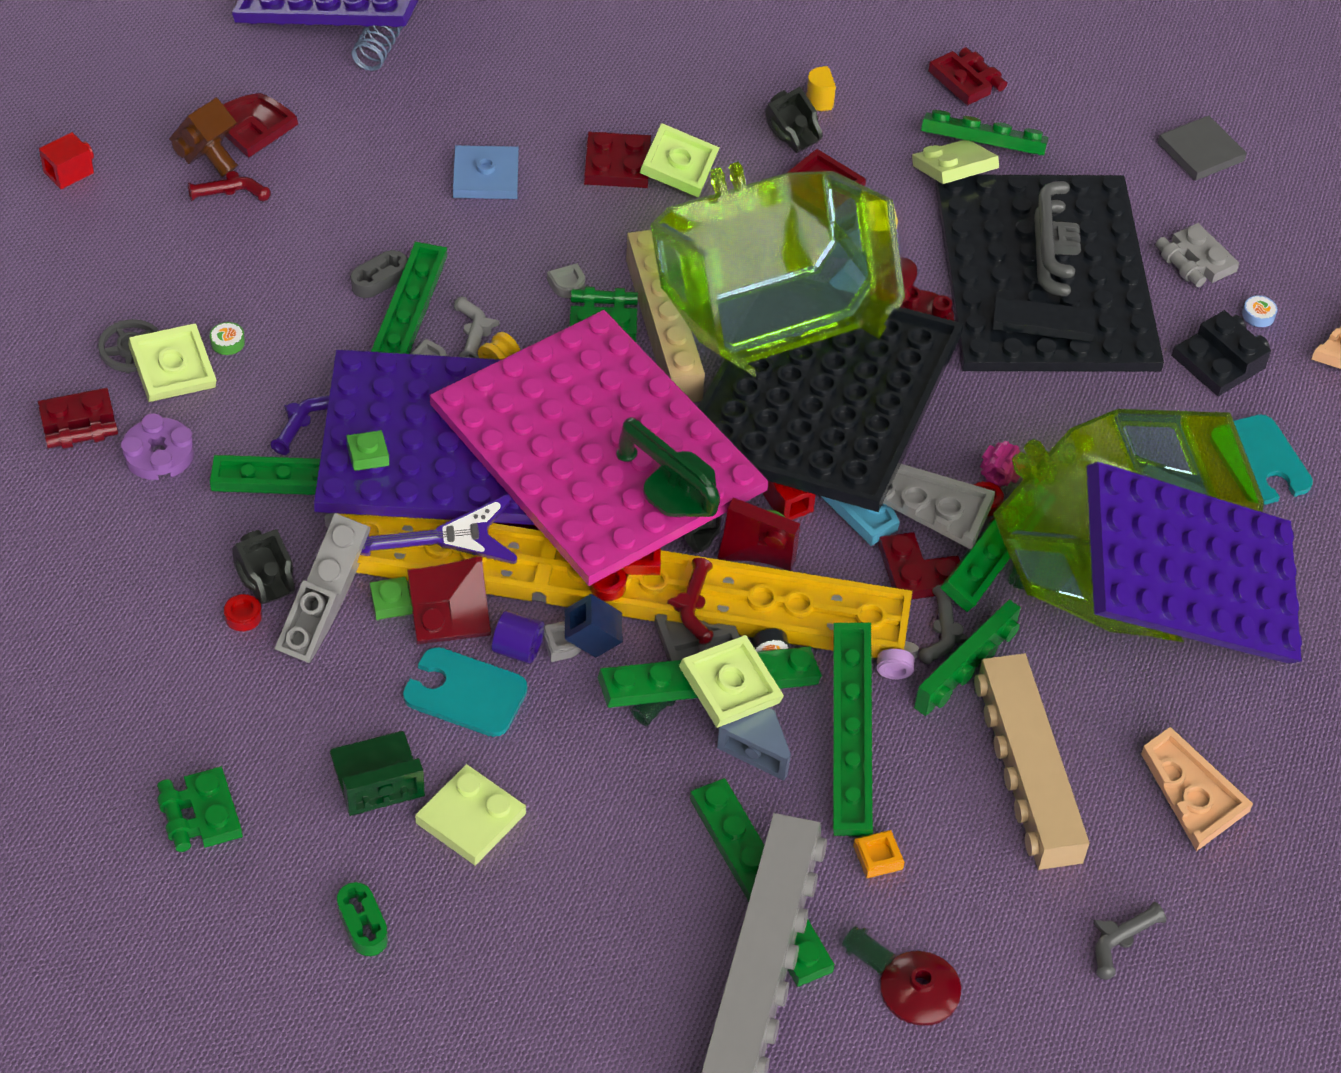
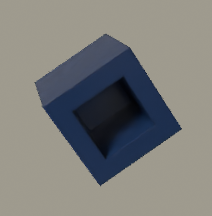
(593, 625)

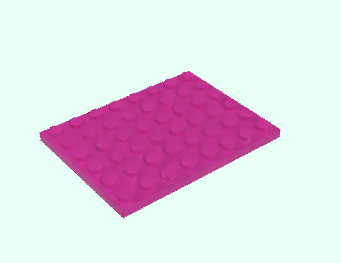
(552, 433)

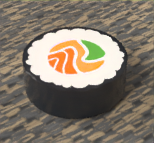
(770, 640)

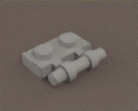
(1197, 255)

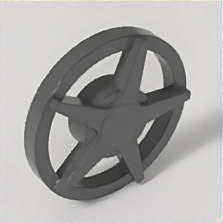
(122, 343)

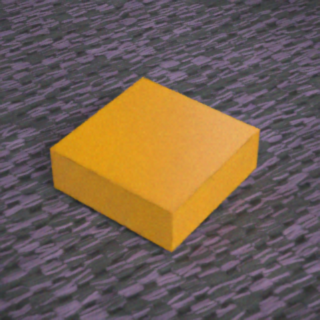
(878, 854)

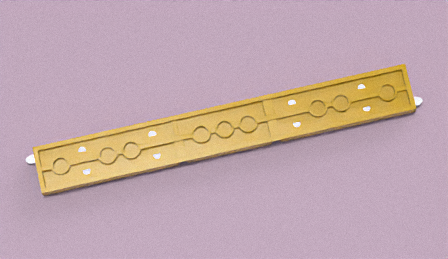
(734, 592)

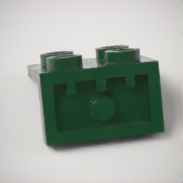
(377, 773)

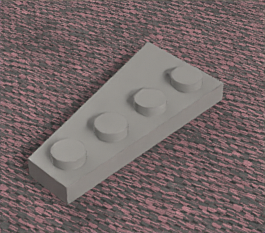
(941, 503)

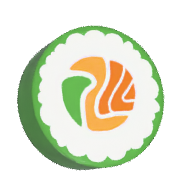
(227, 338)

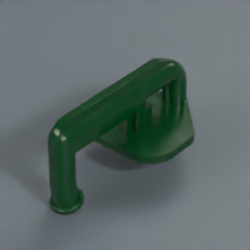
(681, 484)

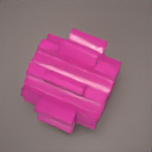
(998, 463)

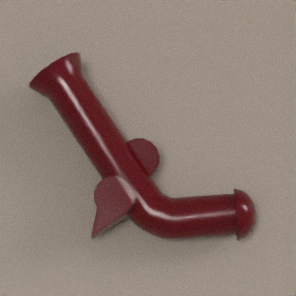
(229, 186)
(688, 602)

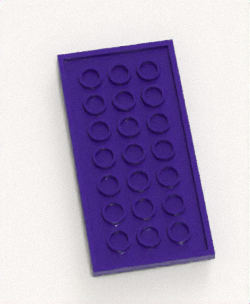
(1192, 565)

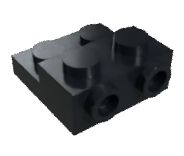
(1223, 353)

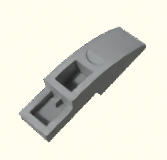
(324, 590)

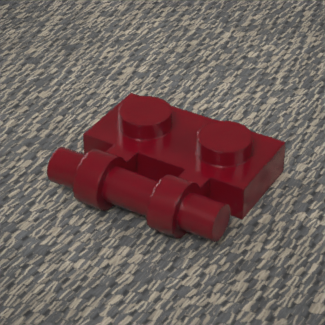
(967, 75)
(77, 418)

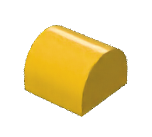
(821, 88)

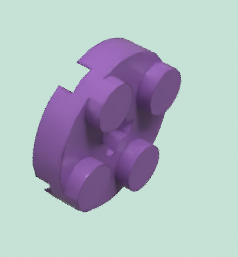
(152, 432)

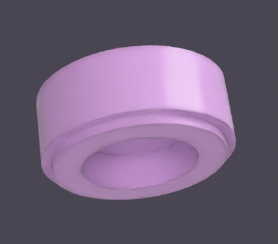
(895, 663)

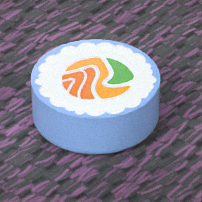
(1259, 311)

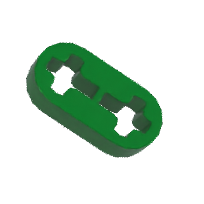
(369, 916)

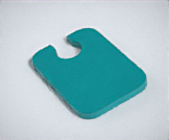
(1272, 456)
(472, 695)

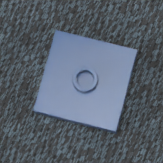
(486, 172)

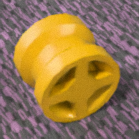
(500, 347)

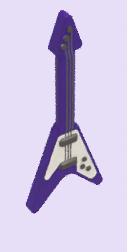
(464, 534)

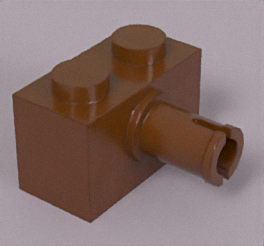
(202, 135)

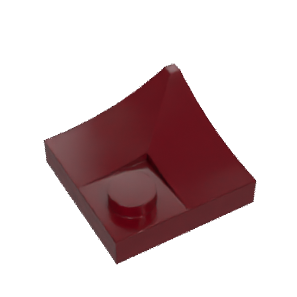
(258, 122)
(758, 536)
(449, 601)

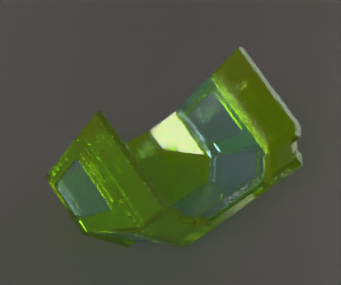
(779, 262)
(1048, 512)

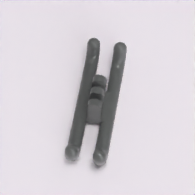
(1054, 239)

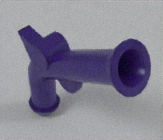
(297, 417)

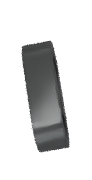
(378, 274)

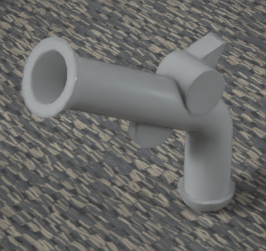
(479, 327)

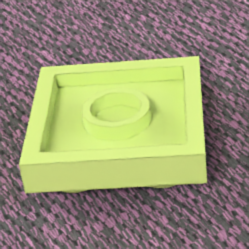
(679, 160)
(955, 161)
(172, 362)
(731, 681)
(470, 814)

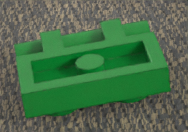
(623, 316)
(212, 807)

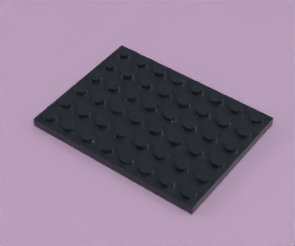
(993, 255)
(836, 409)

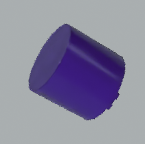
(518, 637)

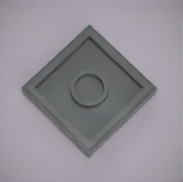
(1202, 148)

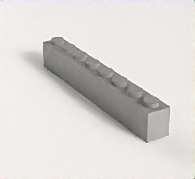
(766, 947)

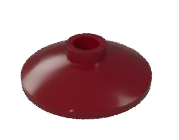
(919, 1002)

